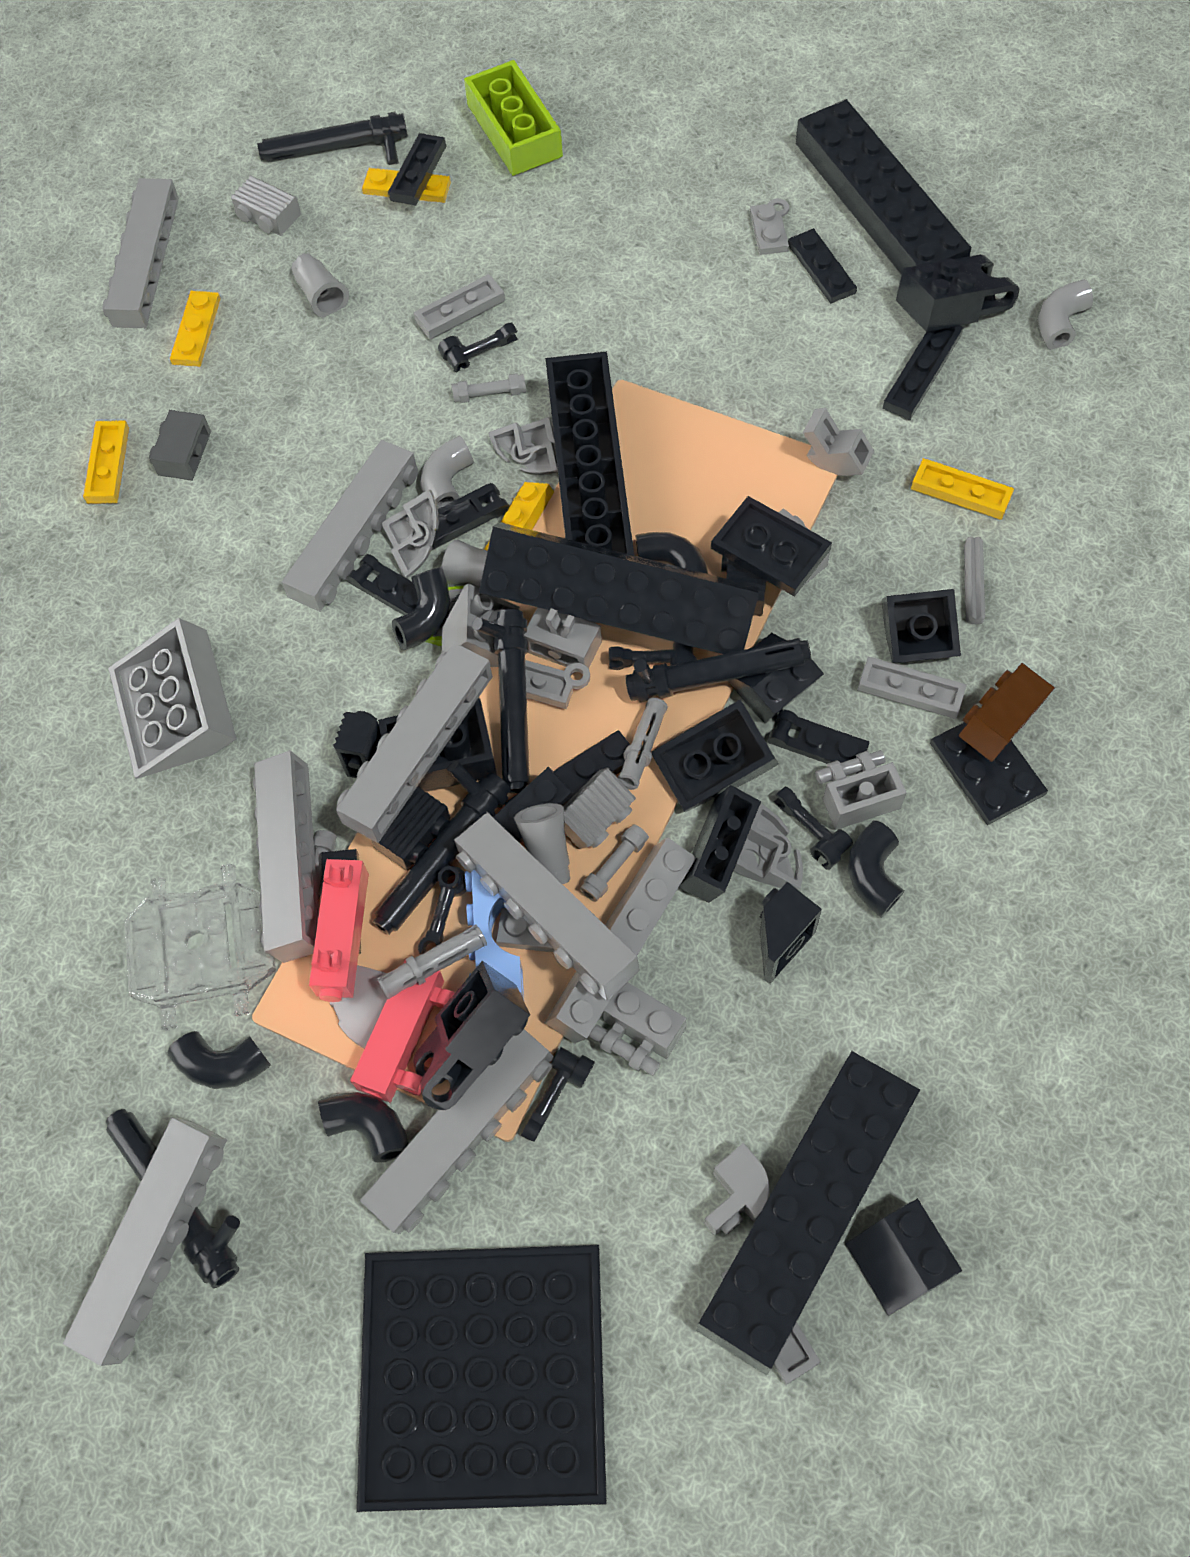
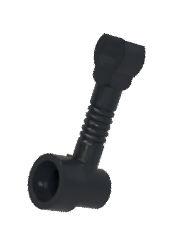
(458, 355)
(625, 657)
(830, 845)
(445, 899)
(568, 1068)

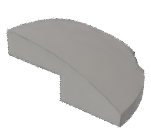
(517, 441)
(413, 532)
(772, 850)
(360, 1014)

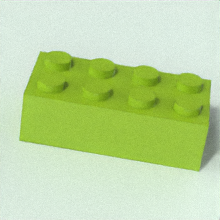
(513, 117)

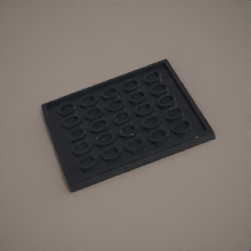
(482, 1380)

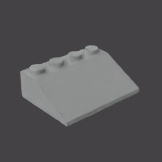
(171, 700)

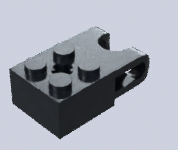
(954, 292)
(470, 1034)

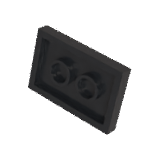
(771, 545)
(993, 786)

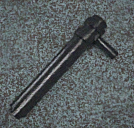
(375, 130)
(511, 650)
(666, 679)
(481, 798)
(202, 1243)

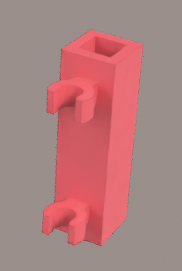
(339, 930)
(395, 1038)

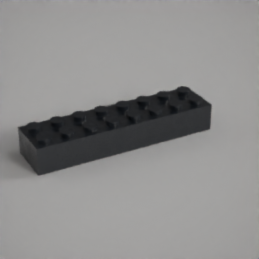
(877, 188)
(588, 451)
(618, 589)
(807, 1213)

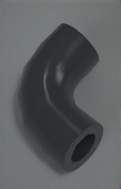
(670, 549)
(429, 612)
(868, 870)
(215, 1068)
(370, 1117)

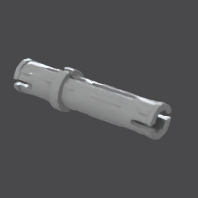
(632, 770)
(426, 964)

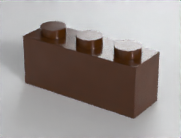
(1004, 710)

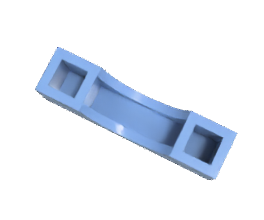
(484, 913)

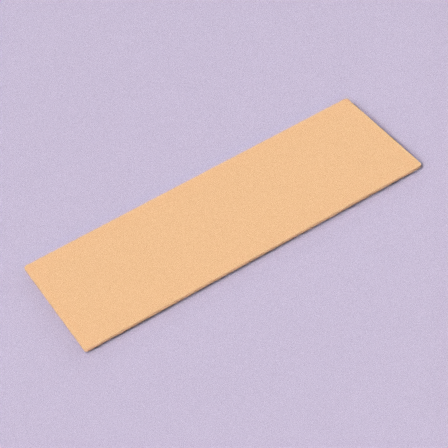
(681, 477)

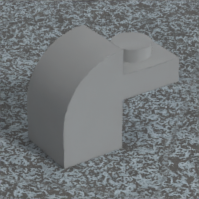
(835, 449)
(748, 1186)

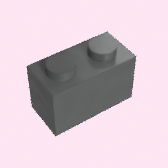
(180, 445)

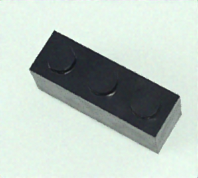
(720, 843)

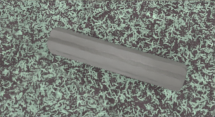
(974, 580)

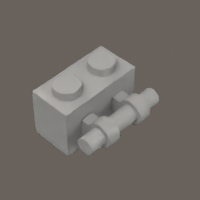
(862, 794)
(643, 1020)

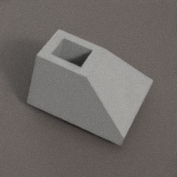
(459, 622)

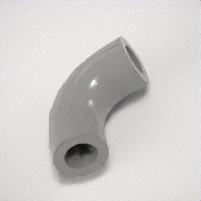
(1058, 307)
(441, 468)

